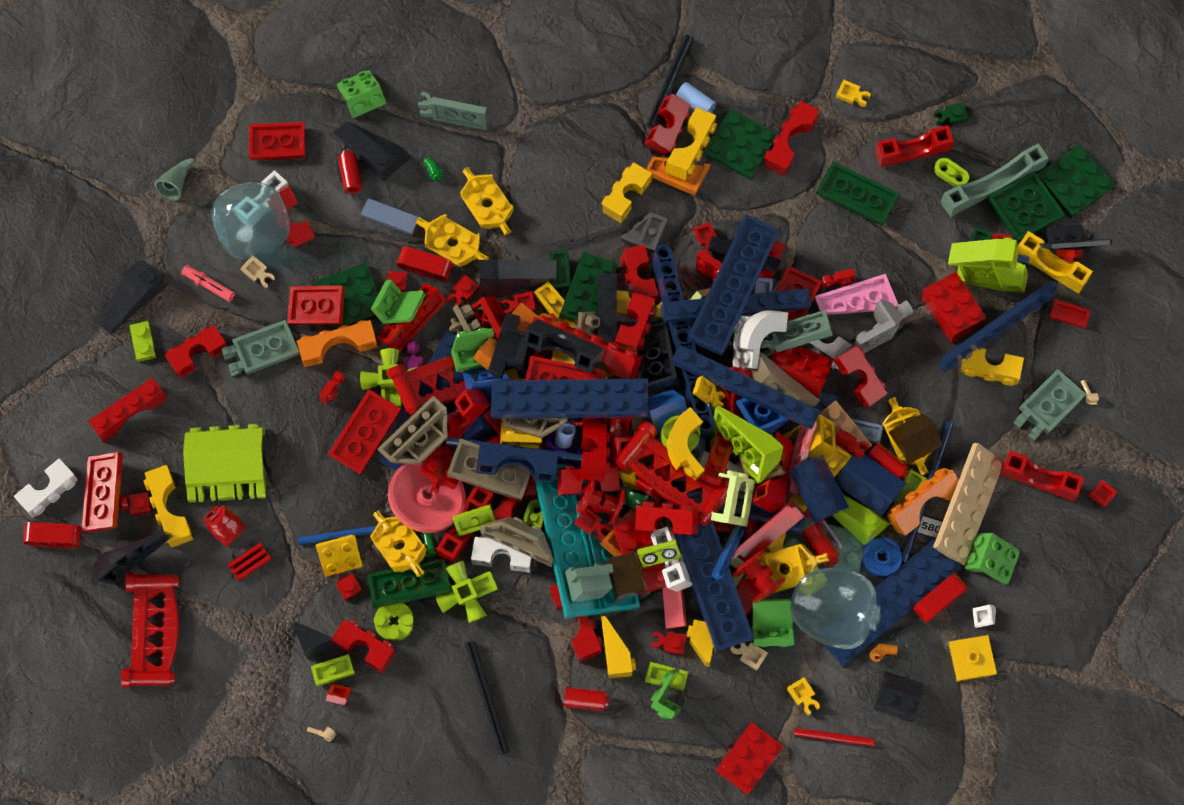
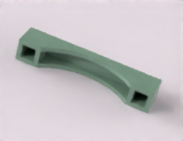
(969, 194)

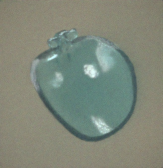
(250, 220)
(835, 607)

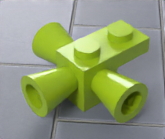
(388, 389)
(467, 591)

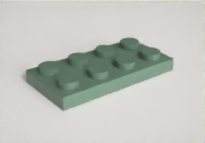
(850, 553)

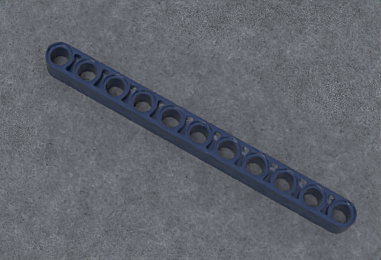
(680, 332)

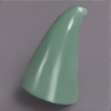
(172, 181)

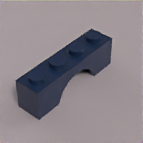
(539, 463)

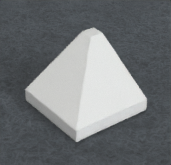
(984, 615)

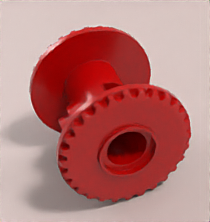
(600, 502)
(763, 574)

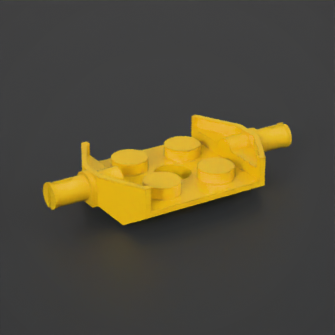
(483, 188)
(443, 230)
(896, 418)
(392, 532)
(798, 559)

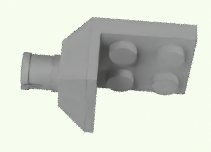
(888, 321)

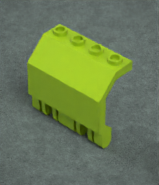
(222, 460)

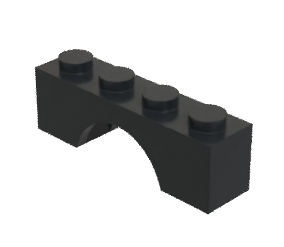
(607, 306)
(544, 336)

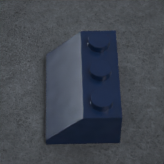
(870, 483)
(818, 488)

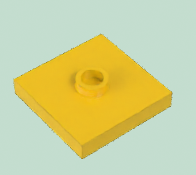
(972, 658)

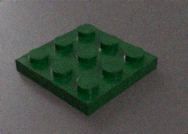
(740, 144)
(1075, 181)
(1025, 206)
(359, 293)

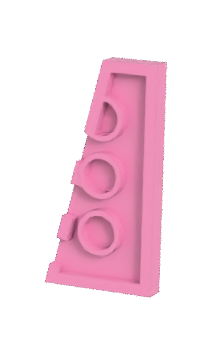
(857, 297)

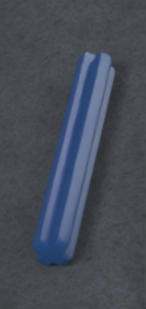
(728, 552)

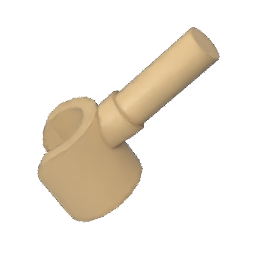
(1091, 398)
(328, 734)

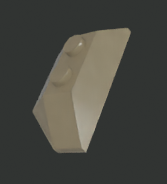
(774, 377)
(535, 426)
(418, 435)
(520, 538)

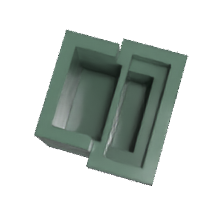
(589, 582)

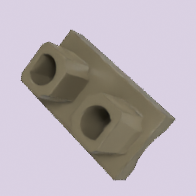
(462, 314)
(588, 322)

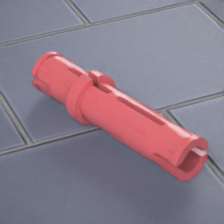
(225, 293)

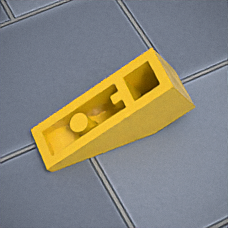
(617, 655)

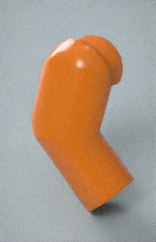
(881, 650)

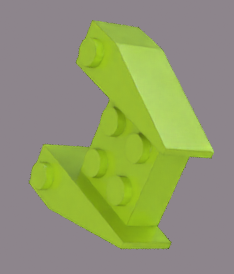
(990, 264)

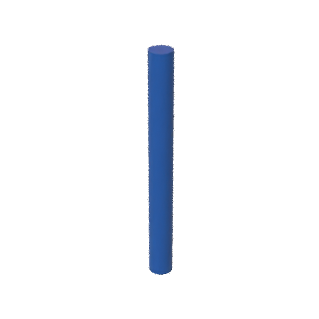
(334, 535)

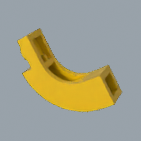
(677, 444)

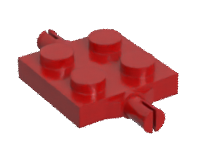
(436, 468)

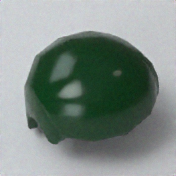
(637, 497)

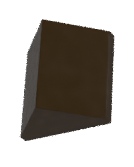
(916, 438)
(627, 576)

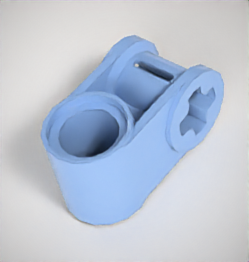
(565, 434)

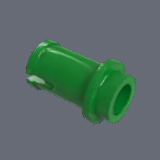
(433, 169)
(428, 541)

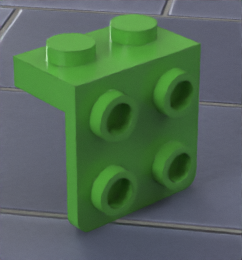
(361, 93)
(396, 306)
(466, 346)
(993, 557)
(772, 623)
(664, 706)

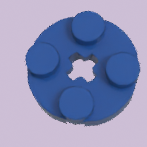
(880, 546)

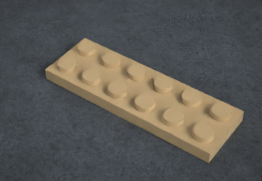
(968, 504)

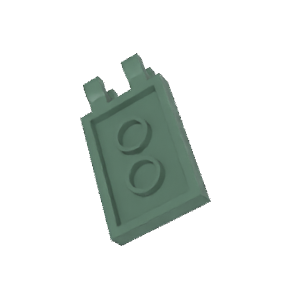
(454, 112)
(798, 332)
(261, 349)
(1050, 404)

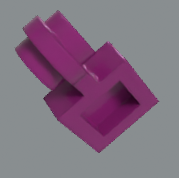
(413, 361)

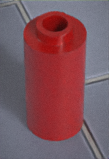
(350, 172)
(889, 461)
(821, 544)
(586, 699)

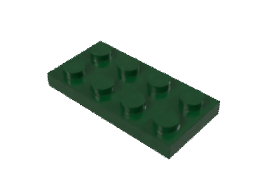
(857, 193)
(584, 287)
(399, 587)

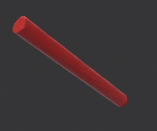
(834, 737)

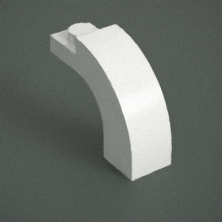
(755, 331)

